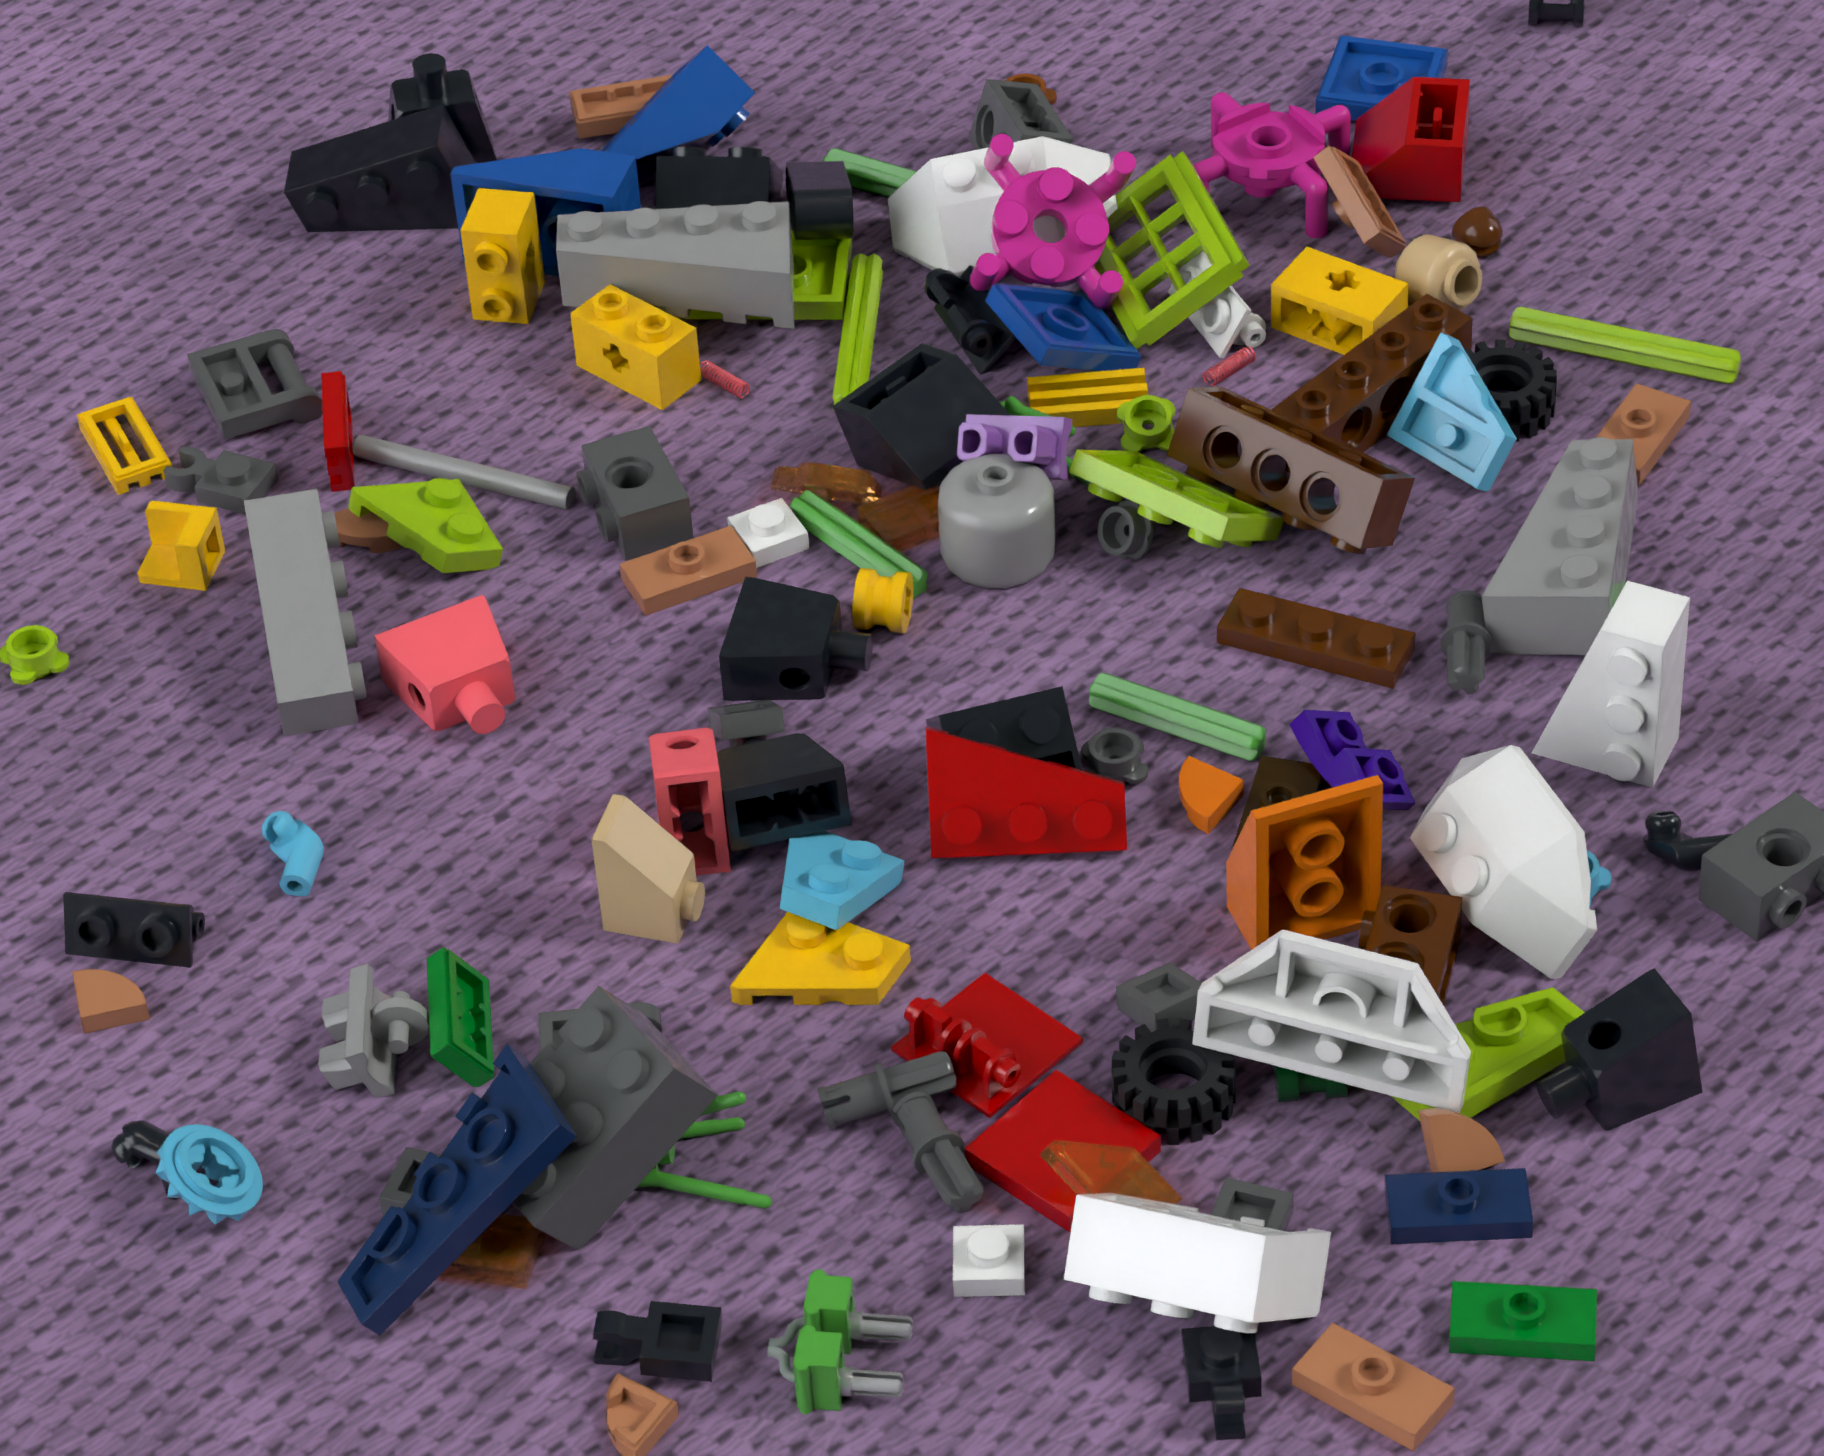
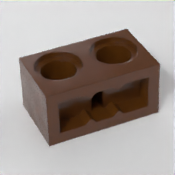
(1416, 929)

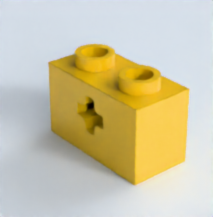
(503, 255)
(1325, 297)
(636, 346)

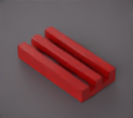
(337, 431)

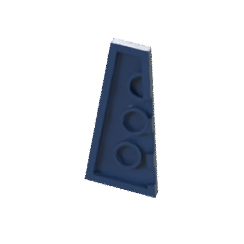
(456, 1196)

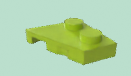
(434, 521)

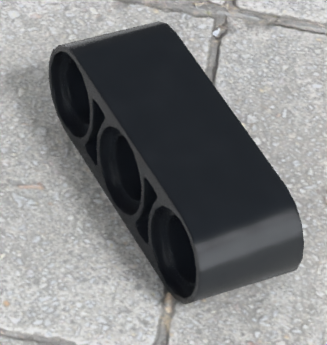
(819, 200)

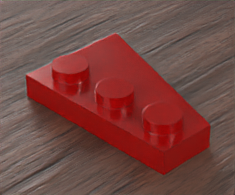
(1016, 804)

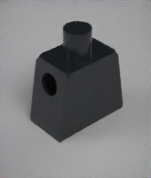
(455, 91)
(787, 644)
(781, 790)
(1626, 1056)

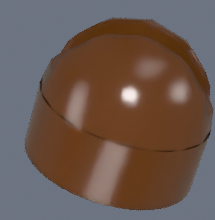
(1479, 231)

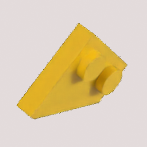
(822, 965)

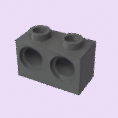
(1016, 111)

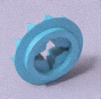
(223, 1160)

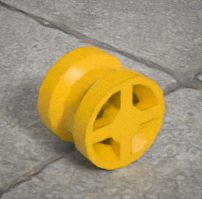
(882, 600)

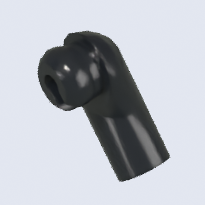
(1673, 846)
(139, 1142)

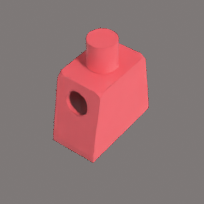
(450, 667)
(689, 781)

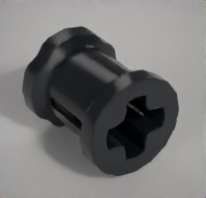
(1558, 12)

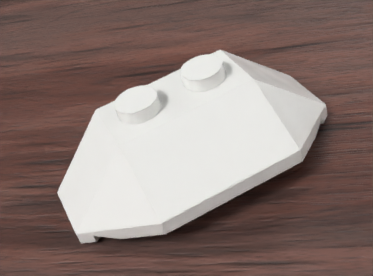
(949, 203)
(1512, 857)
(1336, 1018)

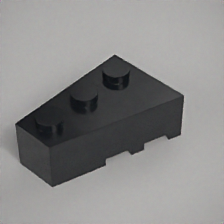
(380, 176)

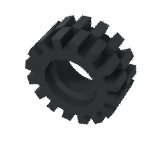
(1525, 374)
(1173, 1109)

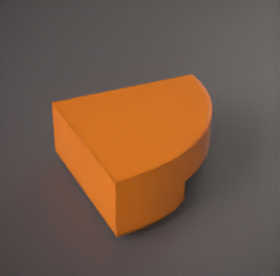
(1207, 793)

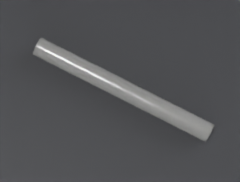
(467, 472)

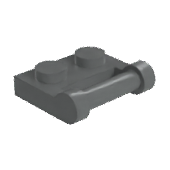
(238, 391)

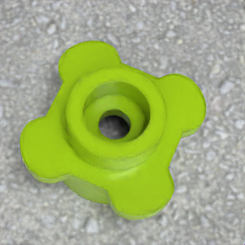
(1142, 411)
(33, 654)

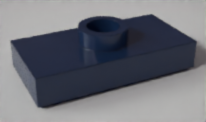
(1458, 1206)

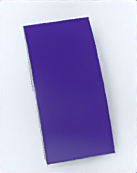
(1341, 757)

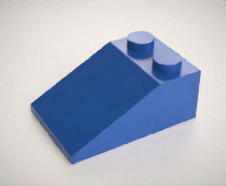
(691, 108)
(561, 185)

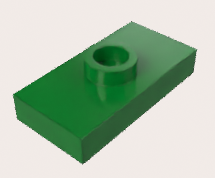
(460, 1017)
(1523, 1321)

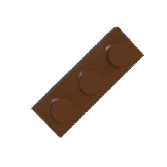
(1316, 637)

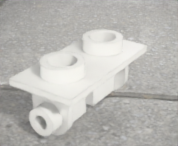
(1226, 317)

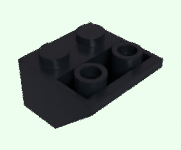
(698, 179)
(911, 415)
(1026, 725)

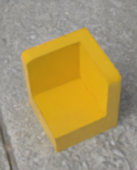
(183, 546)

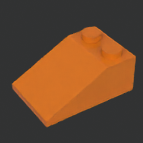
(1308, 864)

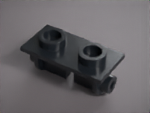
(968, 317)
(130, 929)

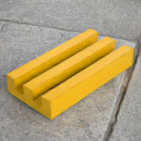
(1086, 396)
(136, 470)

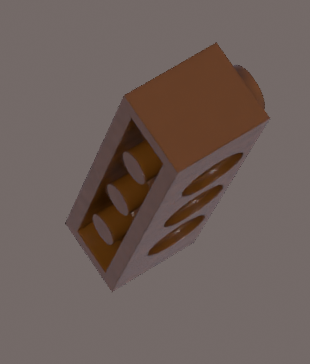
(1367, 386)
(1369, 490)

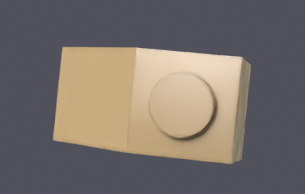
(643, 875)

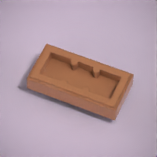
(609, 107)
(1359, 203)
(1651, 421)
(688, 570)
(1373, 1386)

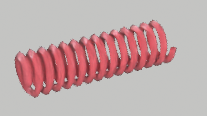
(1235, 359)
(726, 375)

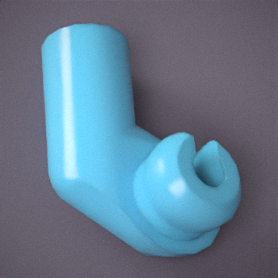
(297, 847)

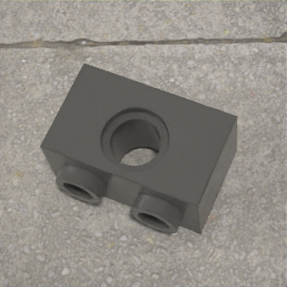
(635, 493)
(1767, 868)

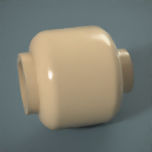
(1440, 269)

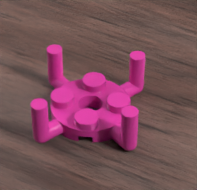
(1286, 154)
(1057, 195)

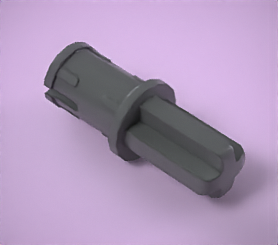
(1465, 641)
(885, 1087)
(937, 1151)

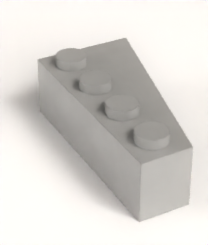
(684, 259)
(1567, 555)
(302, 613)

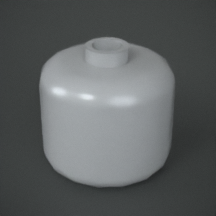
(996, 521)

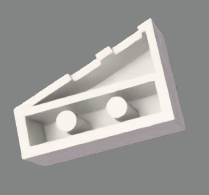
(1627, 692)
(1195, 1261)

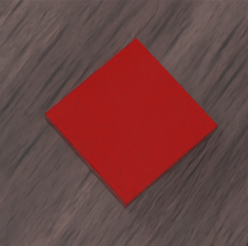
(1052, 1111)

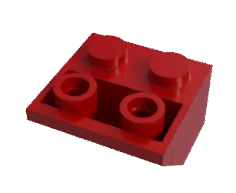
(1416, 140)

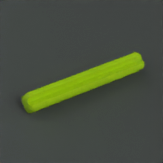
(858, 325)
(1625, 345)

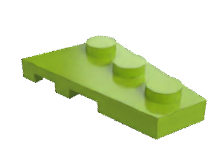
(1510, 1047)

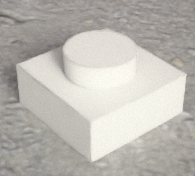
(770, 532)
(988, 1260)

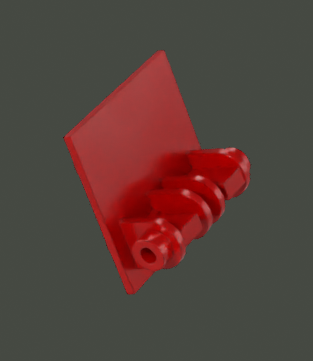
(992, 1039)

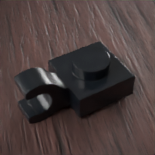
(670, 1341)
(1224, 1370)

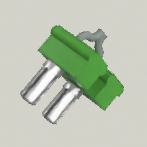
(826, 1336)

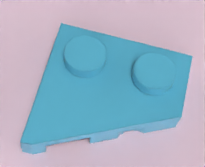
(1454, 417)
(836, 877)

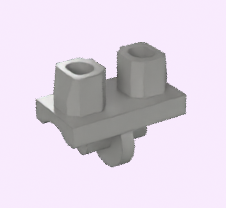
(374, 1032)

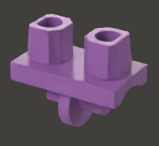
(1024, 438)

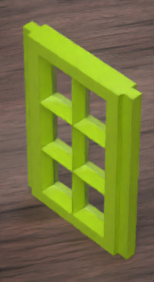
(1210, 236)

